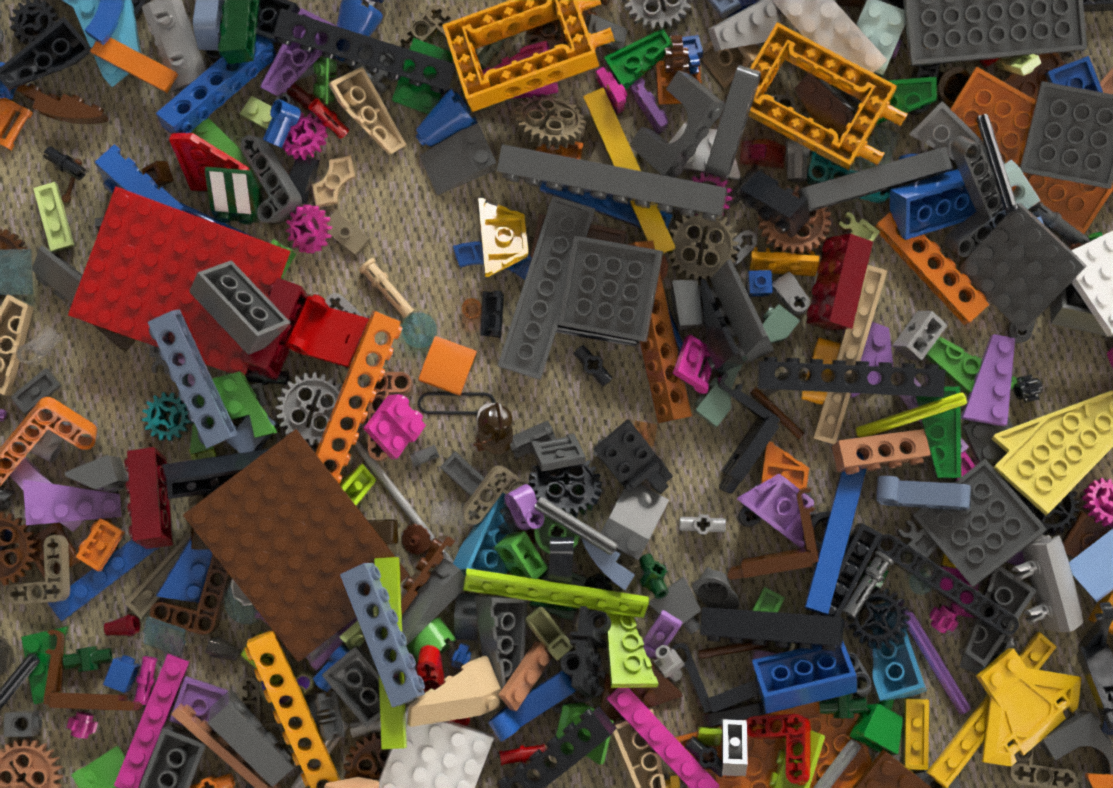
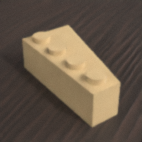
(14, 326)

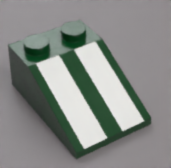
(233, 195)

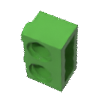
(521, 556)

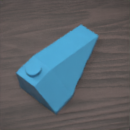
(895, 668)

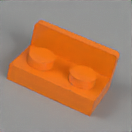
(100, 544)

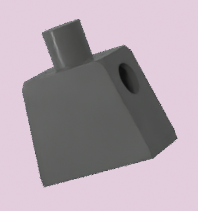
(680, 604)

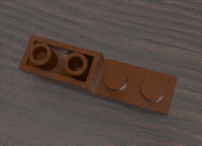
(63, 109)

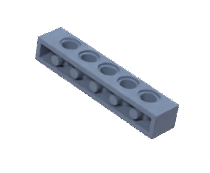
(203, 385)
(371, 626)

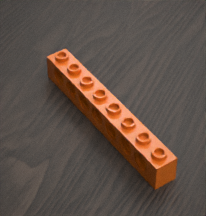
(350, 387)

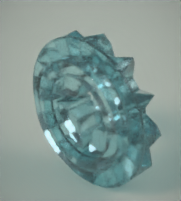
(419, 340)

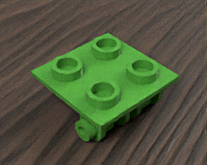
(322, 68)

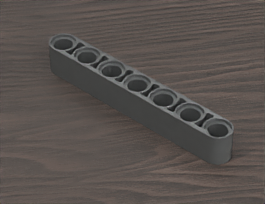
(877, 179)

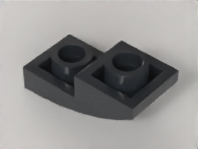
(303, 174)

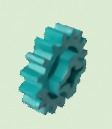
(158, 421)

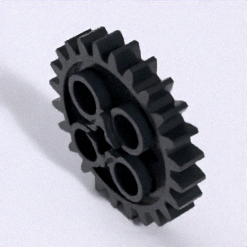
(566, 486)

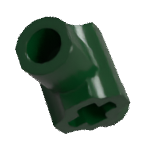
(653, 576)
(87, 658)
(843, 706)

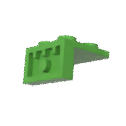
(571, 713)
(102, 771)

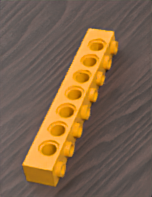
(269, 643)

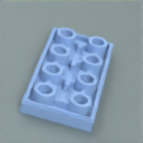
(1095, 567)

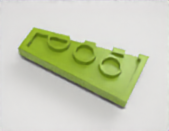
(626, 655)

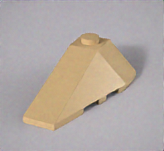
(364, 104)

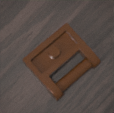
(57, 529)

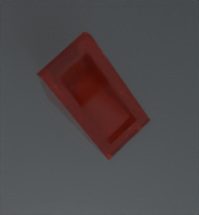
(763, 153)

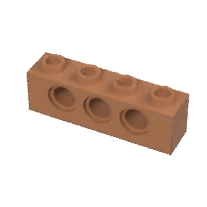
(913, 441)

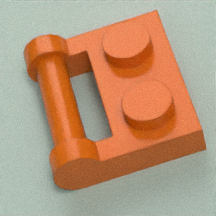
(7, 112)

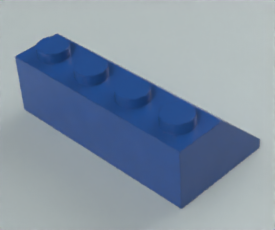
(930, 204)
(803, 677)

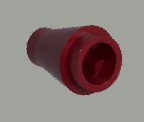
(123, 626)

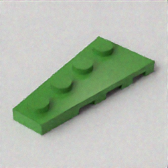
(957, 364)

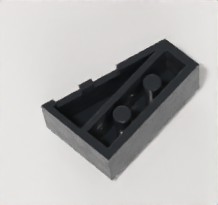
(775, 204)

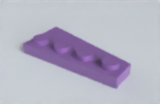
(991, 391)
(60, 503)

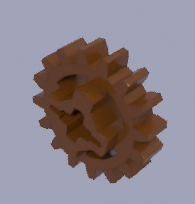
(676, 56)

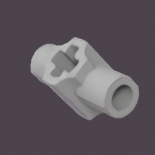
(714, 524)
(669, 663)

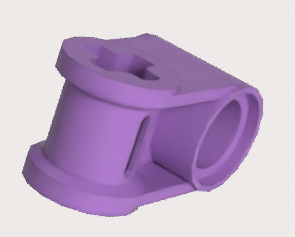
(521, 504)

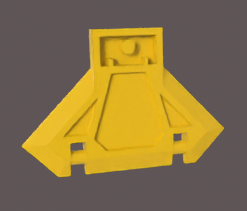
(1023, 706)

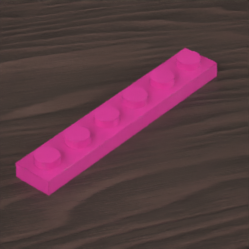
(152, 722)
(660, 739)

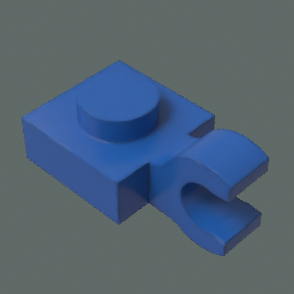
(695, 52)
(461, 656)

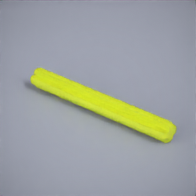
(911, 415)

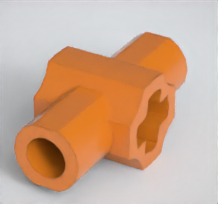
(223, 781)

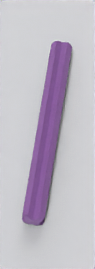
(937, 664)

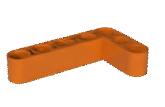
(45, 421)

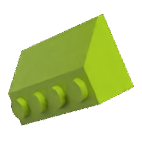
(779, 779)

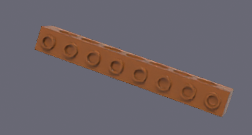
(660, 358)

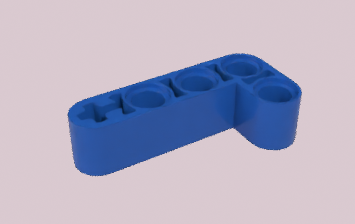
(536, 702)

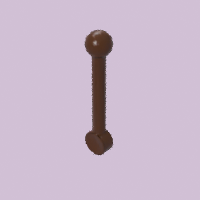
(66, 197)

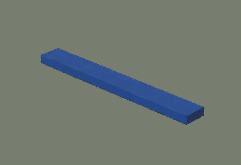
(834, 541)

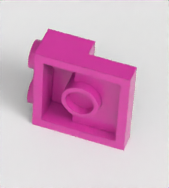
(395, 425)

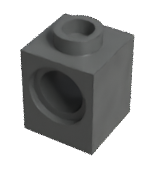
(13, 726)

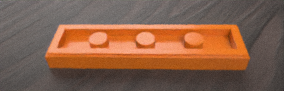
(135, 64)

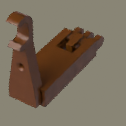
(782, 560)
(77, 700)

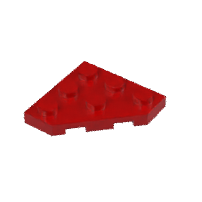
(196, 154)

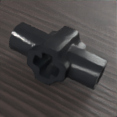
(584, 356)
(697, 749)

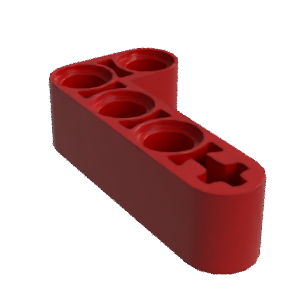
(431, 672)

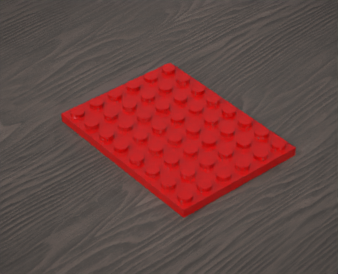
(148, 264)

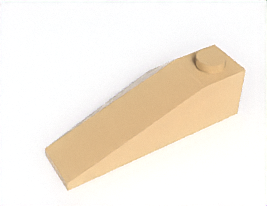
(462, 696)

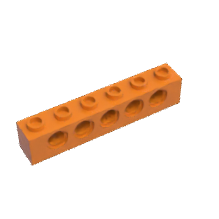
(933, 278)

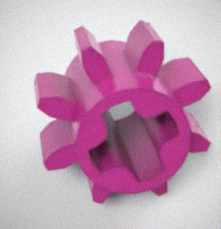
(943, 619)
(82, 724)

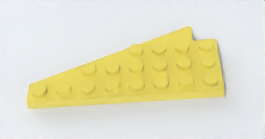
(1056, 450)

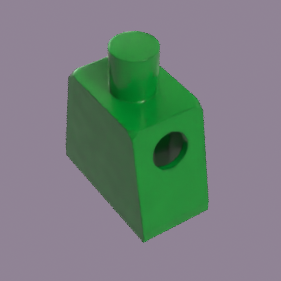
(879, 728)

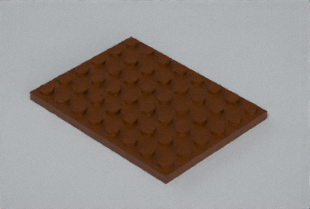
(286, 539)

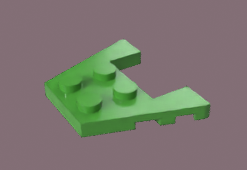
(239, 403)

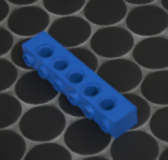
(213, 89)

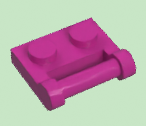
(690, 362)

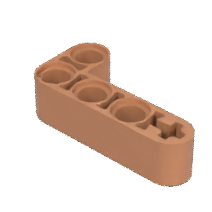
(389, 388)

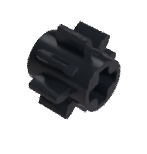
(1028, 388)
(599, 582)

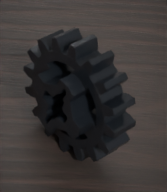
(25, 16)

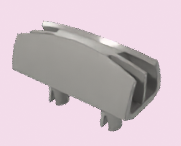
(175, 40)
(1053, 579)

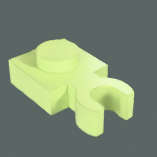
(861, 229)

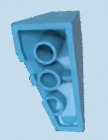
(478, 548)

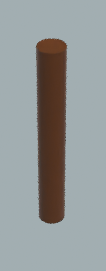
(769, 405)
(728, 649)

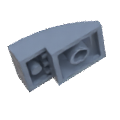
(608, 565)

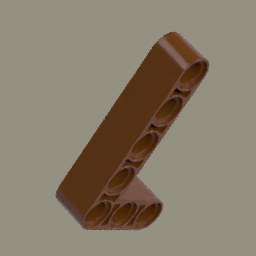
(204, 609)

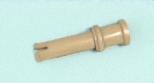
(380, 281)

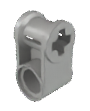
(788, 292)

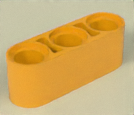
(828, 351)

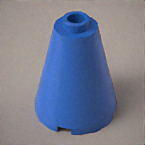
(357, 19)
(445, 119)

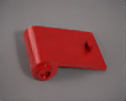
(326, 332)

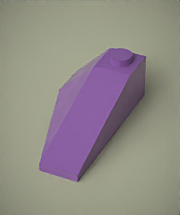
(292, 61)

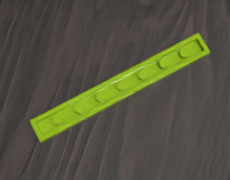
(555, 593)
(392, 719)

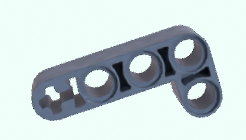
(207, 23)
(922, 494)

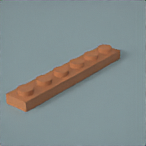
(217, 744)

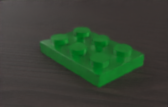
(415, 97)

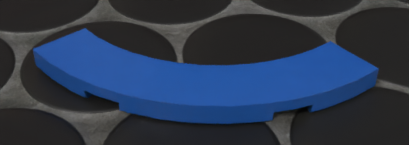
(105, 20)
(472, 254)

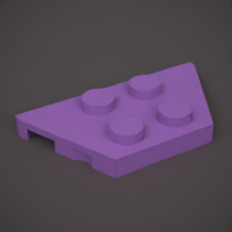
(876, 350)
(778, 506)

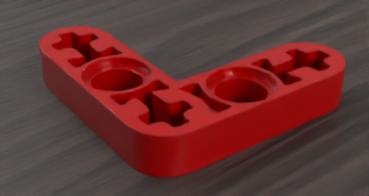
(792, 736)

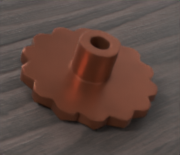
(416, 539)

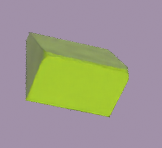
(709, 735)

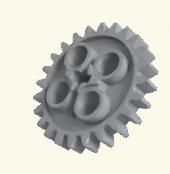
(657, 18)
(292, 403)

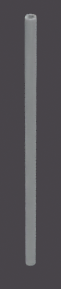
(384, 479)

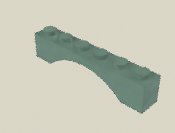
(717, 403)

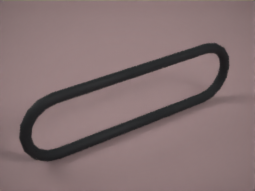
(451, 394)

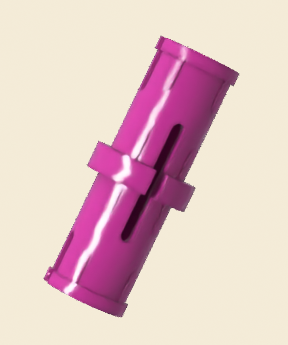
(145, 679)

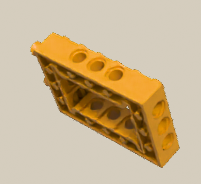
(836, 70)
(530, 73)

